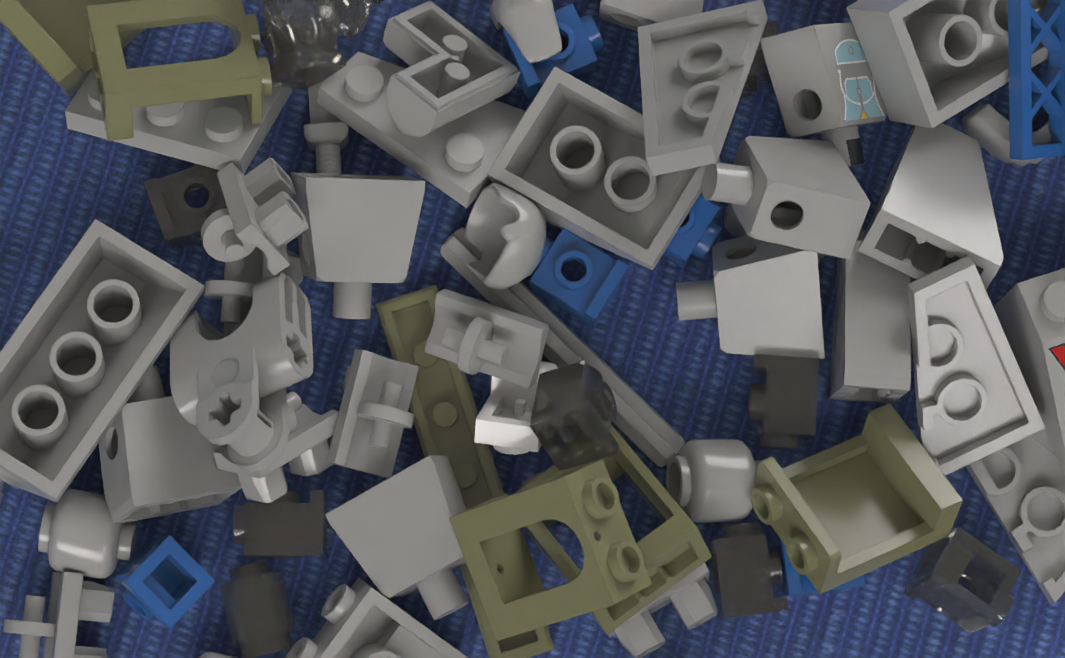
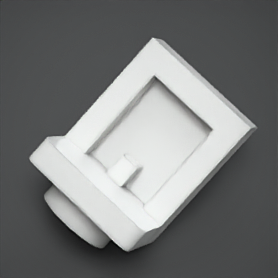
(507, 416)

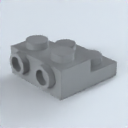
(370, 626)

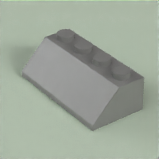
(84, 356)

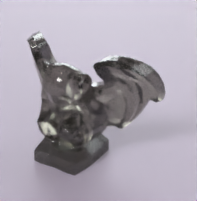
(304, 35)

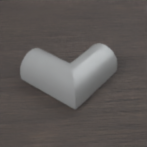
(447, 71)

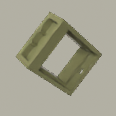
(667, 551)

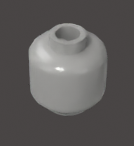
(712, 479)
(82, 535)

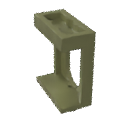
(131, 88)
(504, 566)

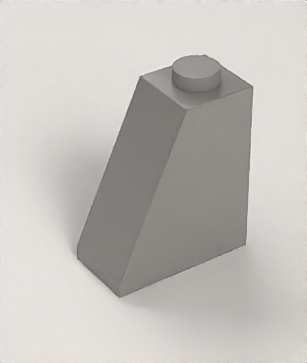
(935, 207)
(870, 331)

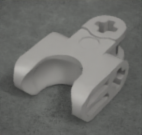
(239, 381)

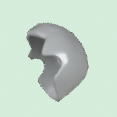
(508, 235)

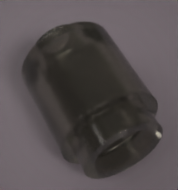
(257, 610)

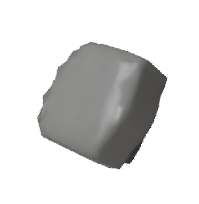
(530, 25)
(993, 133)

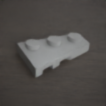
(694, 81)
(193, 131)
(449, 158)
(964, 370)
(1028, 499)

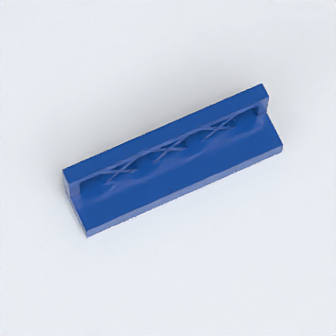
(1026, 91)

